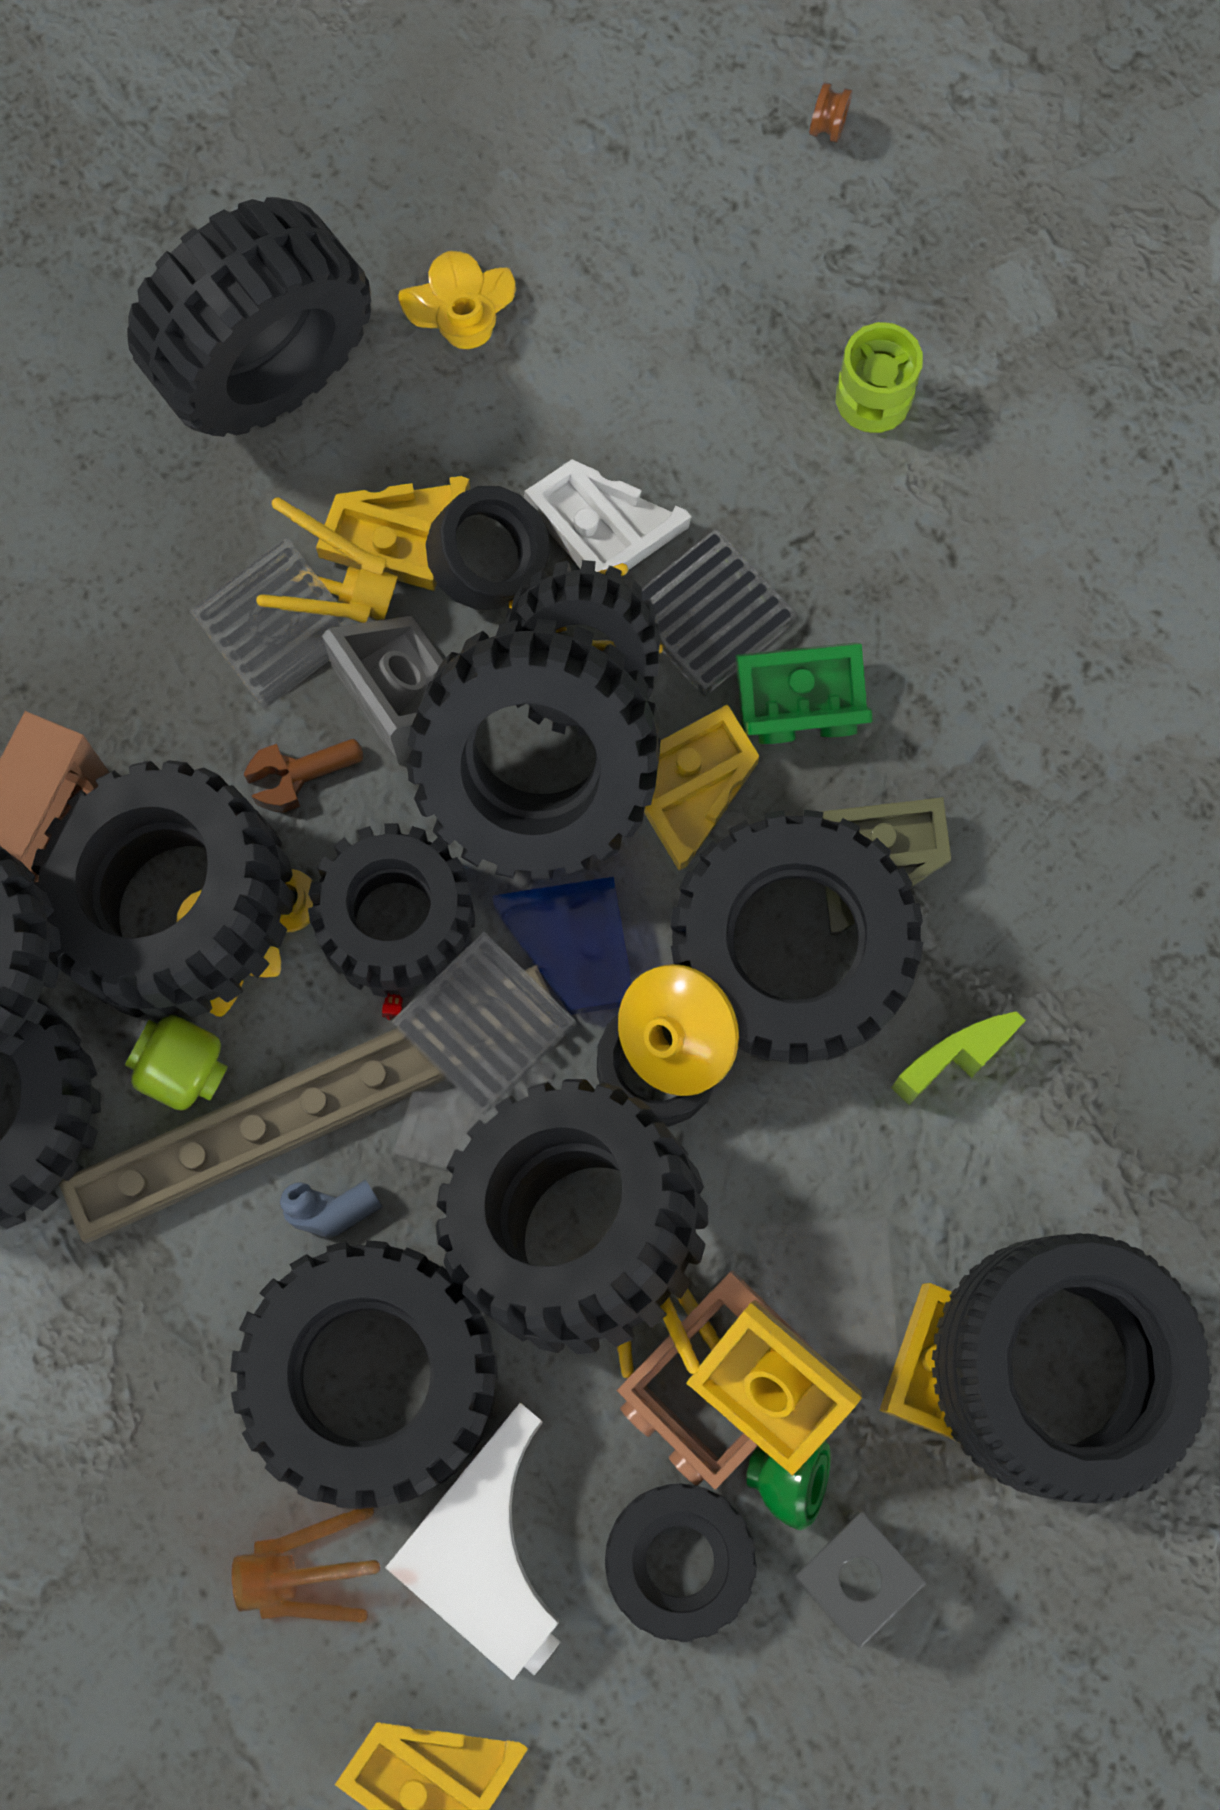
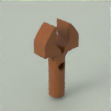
(297, 771)

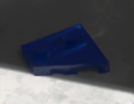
(573, 940)

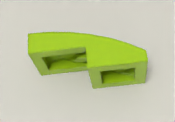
(967, 1048)

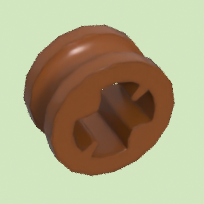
(830, 112)

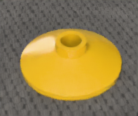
(700, 1026)

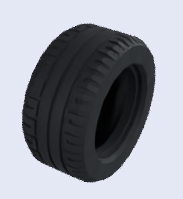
(1162, 1361)

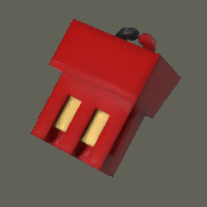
(392, 1006)

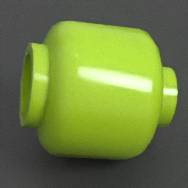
(176, 1062)

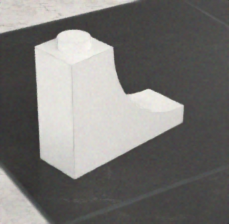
(468, 1560)

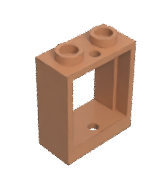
(38, 777)
(651, 1414)

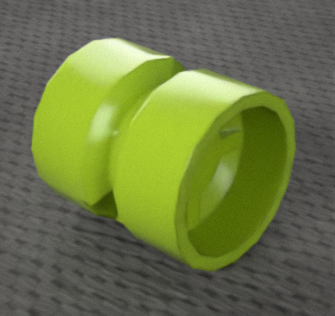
(878, 377)

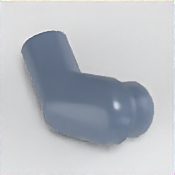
(326, 1214)

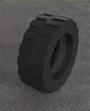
(731, 1577)

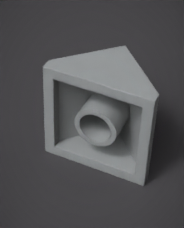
(386, 673)

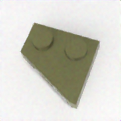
(913, 833)

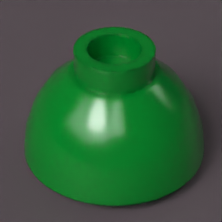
(791, 1498)

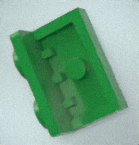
(802, 692)

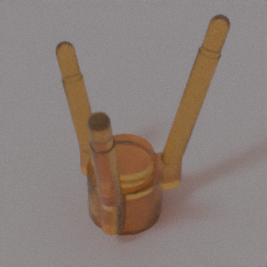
(266, 1578)

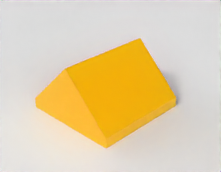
(774, 1387)

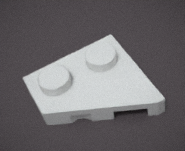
(602, 517)

